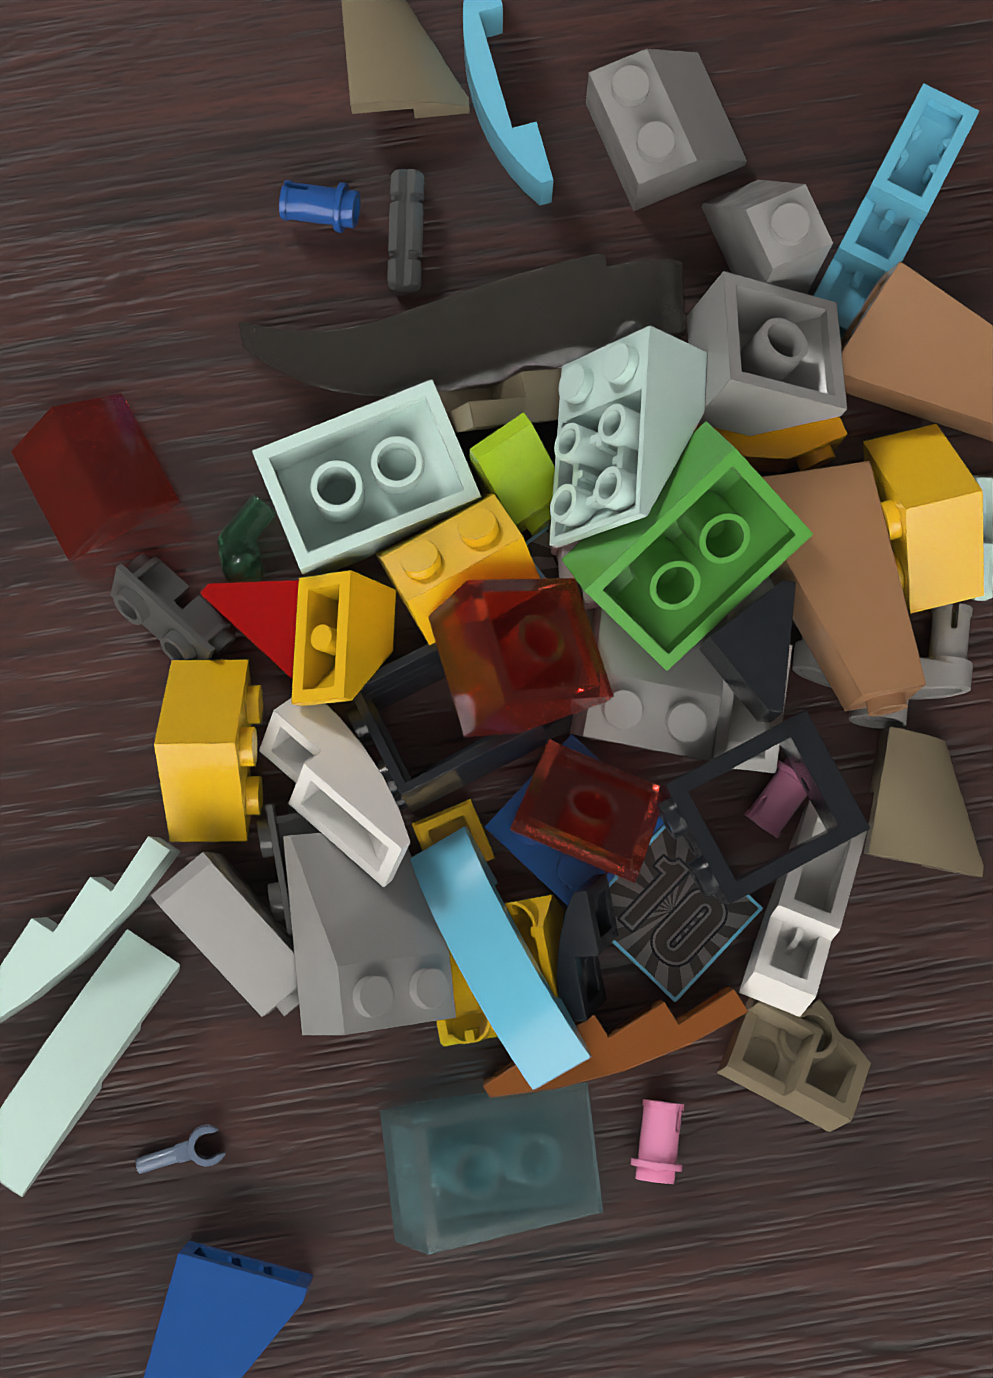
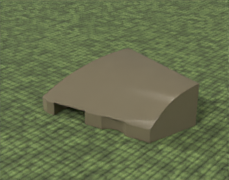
(396, 62)
(493, 407)
(919, 806)
(797, 1062)

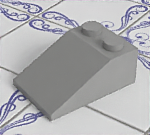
(653, 706)
(362, 949)

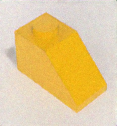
(340, 636)

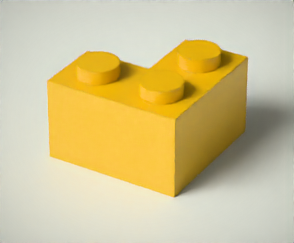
(930, 516)
(208, 749)

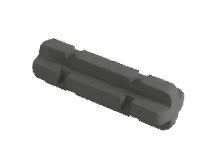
(405, 230)

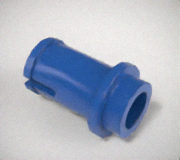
(320, 204)

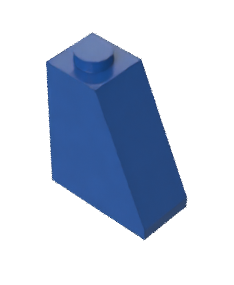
(222, 1313)

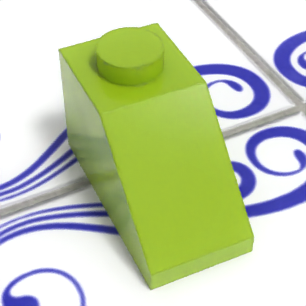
(518, 472)

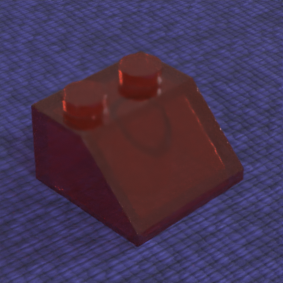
(518, 654)

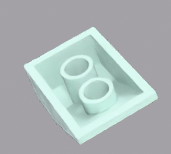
(367, 479)

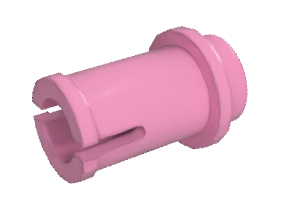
(777, 800)
(659, 1142)

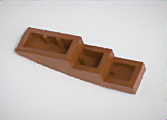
(630, 1043)

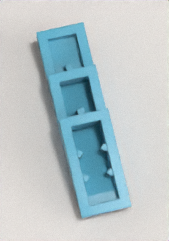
(897, 199)

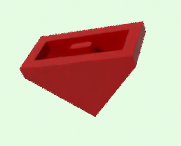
(262, 613)

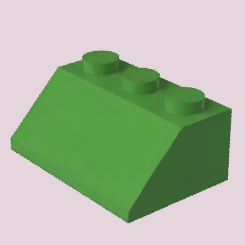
(694, 554)

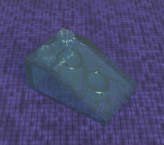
(489, 1166)

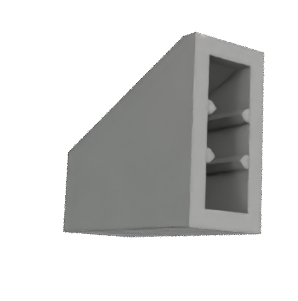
(770, 233)
(233, 931)

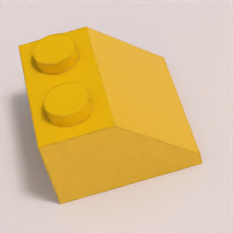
(462, 547)

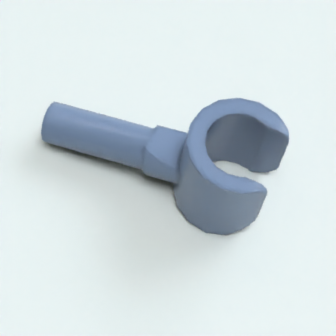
(180, 1153)

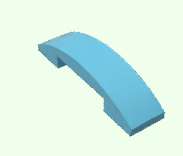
(516, 148)
(497, 960)

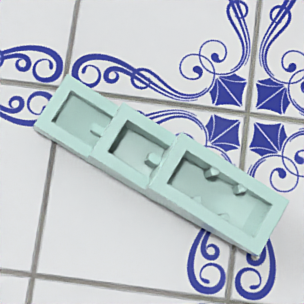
(53, 951)
(79, 1057)

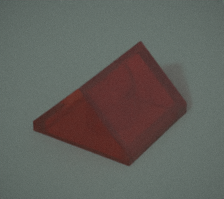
(93, 472)
(589, 812)

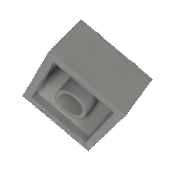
(661, 124)
(768, 356)

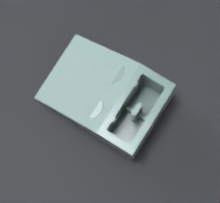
(622, 430)

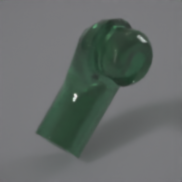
(239, 545)

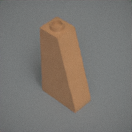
(921, 354)
(850, 589)

